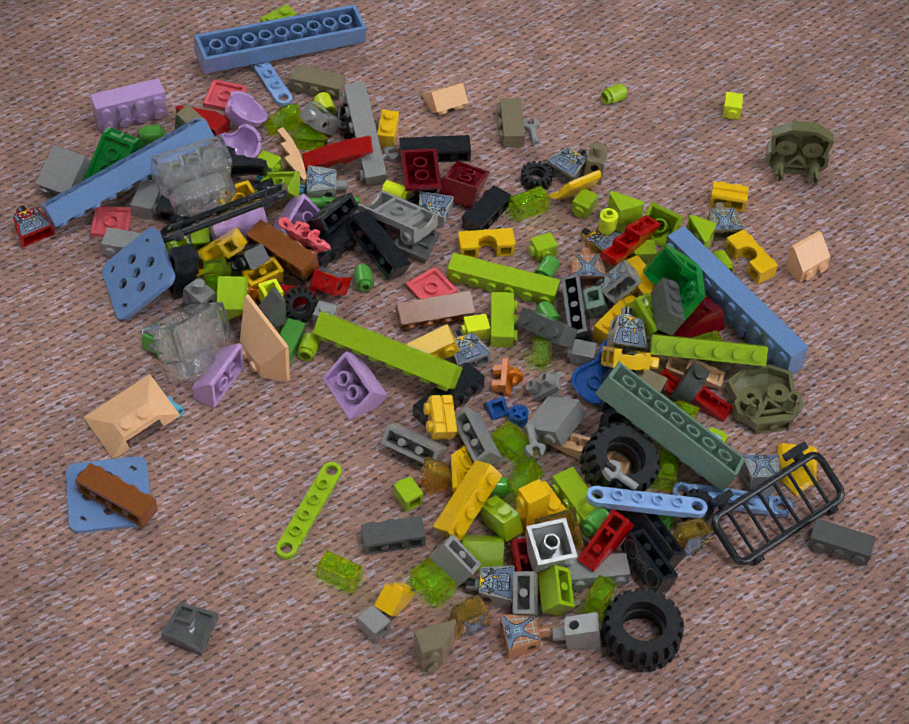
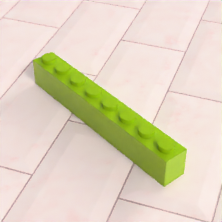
(387, 350)

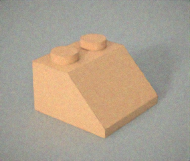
(445, 98)
(808, 257)

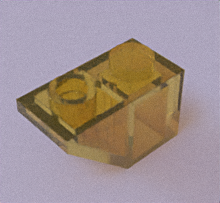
(436, 476)

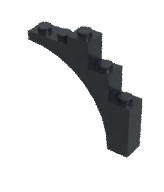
(241, 166)

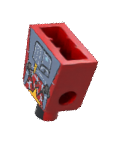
(32, 225)
(328, 281)

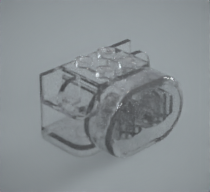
(195, 176)
(190, 339)

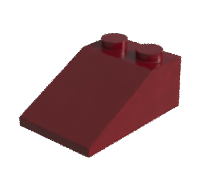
(420, 169)
(464, 183)
(704, 319)

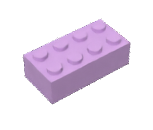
(129, 105)

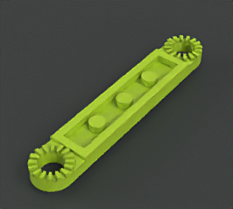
(308, 510)

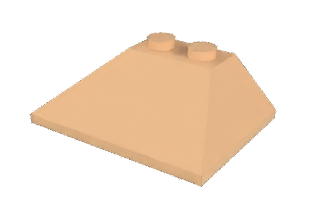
(263, 345)
(130, 414)

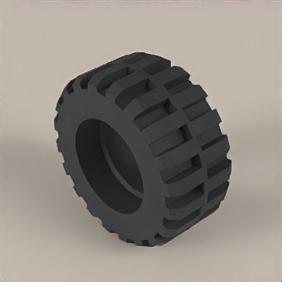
(628, 442)
(636, 652)

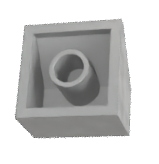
(550, 545)

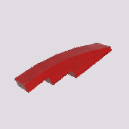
(338, 152)
(630, 240)
(705, 399)

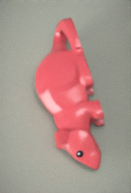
(302, 233)

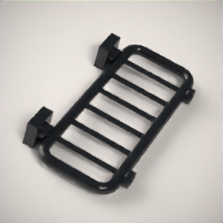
(183, 225)
(725, 508)

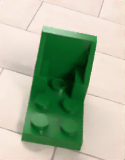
(111, 148)
(684, 271)

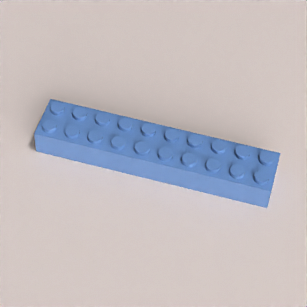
(279, 38)
(120, 174)
(741, 306)

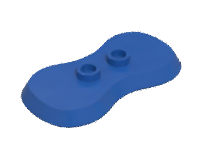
(587, 378)

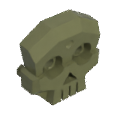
(799, 150)
(765, 409)

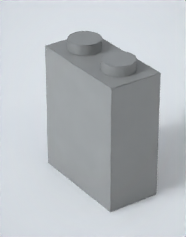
(62, 170)
(556, 420)

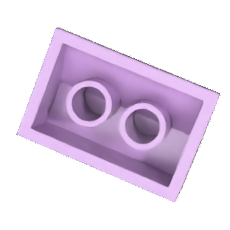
(298, 209)
(242, 222)
(220, 376)
(354, 385)

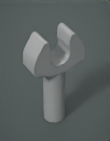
(532, 129)
(390, 157)
(534, 445)
(617, 474)

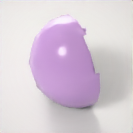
(243, 109)
(244, 140)

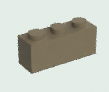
(317, 81)
(511, 122)

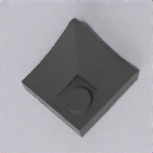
(421, 249)
(190, 627)

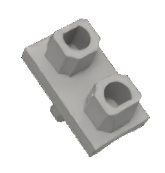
(546, 387)

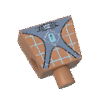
(589, 266)
(522, 634)

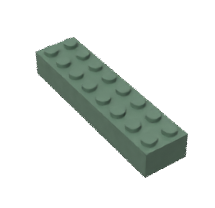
(670, 426)

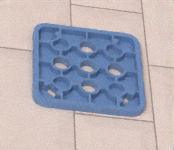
(156, 278)
(93, 511)

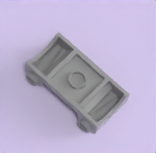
(410, 218)

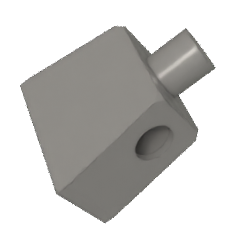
(580, 632)

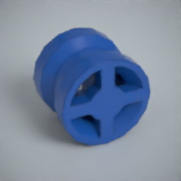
(519, 411)

